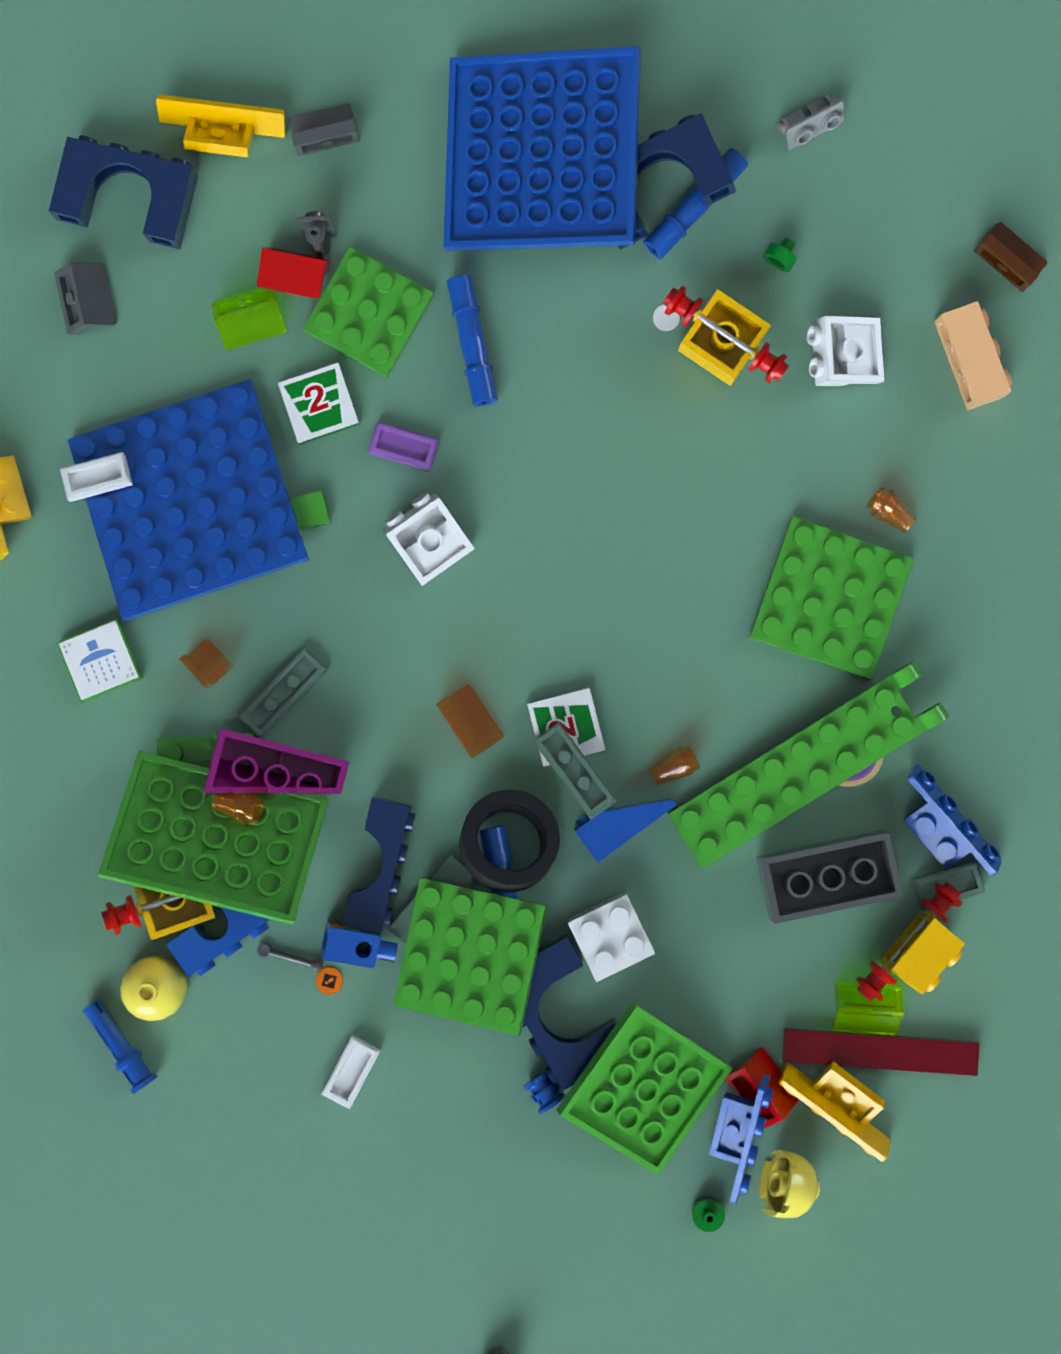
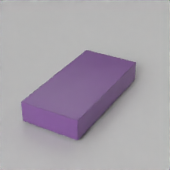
(403, 446)

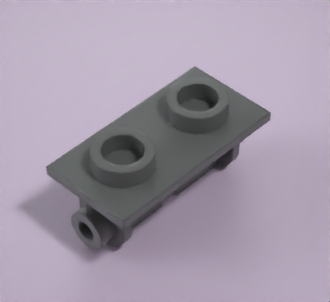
(317, 230)

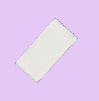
(96, 476)
(351, 1071)

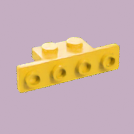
(220, 125)
(12, 498)
(841, 1102)

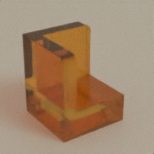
(207, 663)

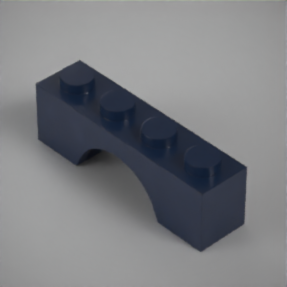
(387, 823)

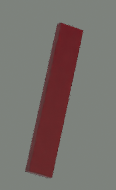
(880, 1051)

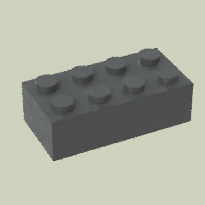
(829, 876)

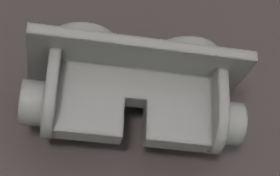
(824, 116)

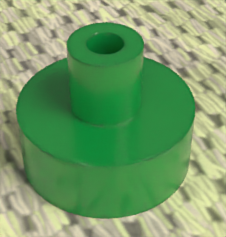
(780, 255)
(706, 1207)

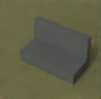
(323, 129)
(85, 296)

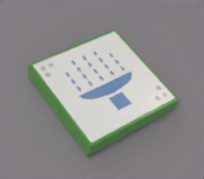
(99, 660)

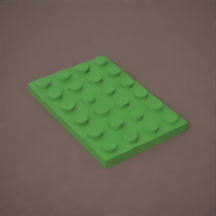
(183, 848)

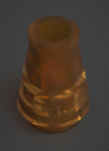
(890, 509)
(676, 765)
(239, 806)

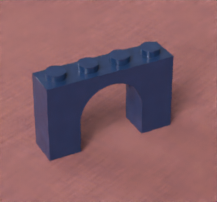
(693, 147)
(89, 164)
(564, 1056)

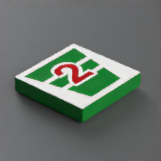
(318, 403)
(575, 714)

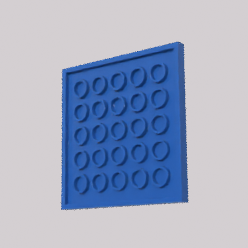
(542, 149)
(200, 505)

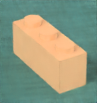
(973, 355)

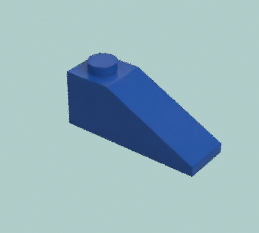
(618, 825)

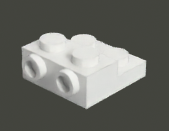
(846, 351)
(427, 537)

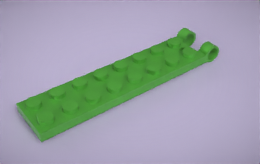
(802, 768)

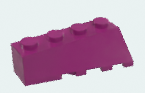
(263, 766)

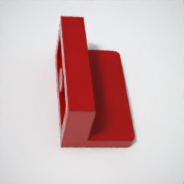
(292, 272)
(747, 1077)

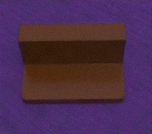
(1011, 257)

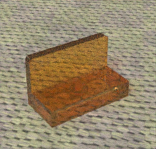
(470, 721)

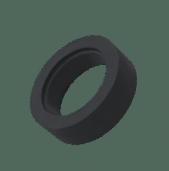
(522, 804)

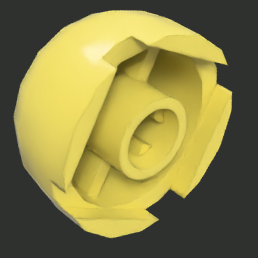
(153, 988)
(788, 1185)

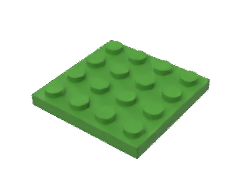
(831, 598)
(470, 956)
(644, 1088)

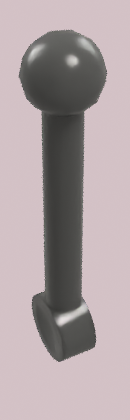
(265, 950)

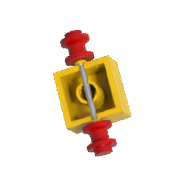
(724, 336)
(160, 911)
(920, 950)

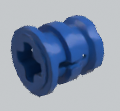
(544, 1092)

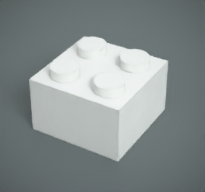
(610, 936)

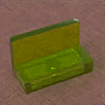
(248, 317)
(860, 1015)

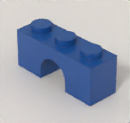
(197, 949)

